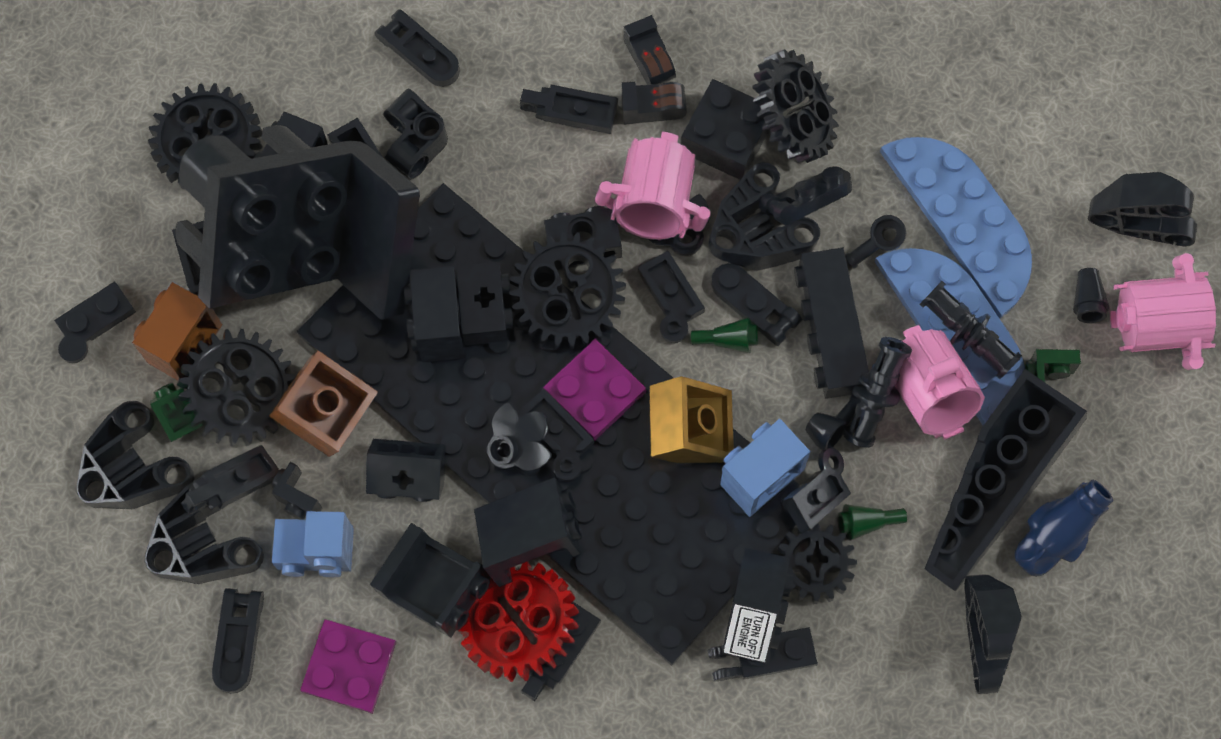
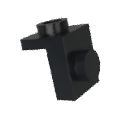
(296, 501)

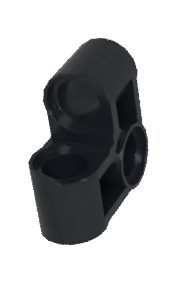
(412, 149)

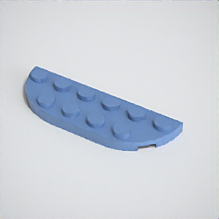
(966, 216)
(913, 277)

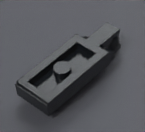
(571, 107)
(231, 481)
(552, 676)

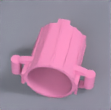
(655, 190)
(1168, 313)
(937, 384)

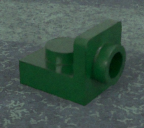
(1054, 362)
(170, 410)

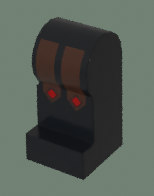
(649, 51)
(653, 102)

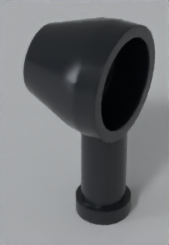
(877, 239)
(828, 429)

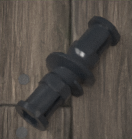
(971, 330)
(877, 392)

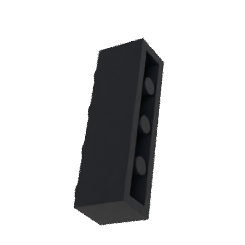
(833, 321)

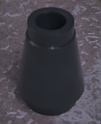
(1090, 297)

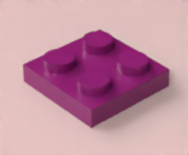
(595, 389)
(348, 666)

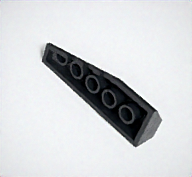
(1003, 471)

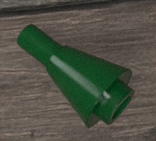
(736, 335)
(860, 520)

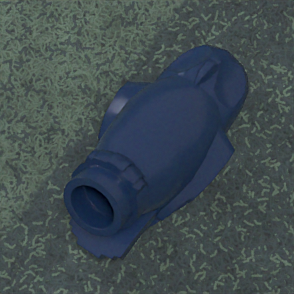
(1062, 528)

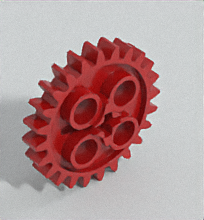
(491, 642)

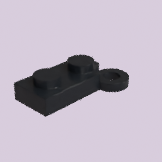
(819, 493)

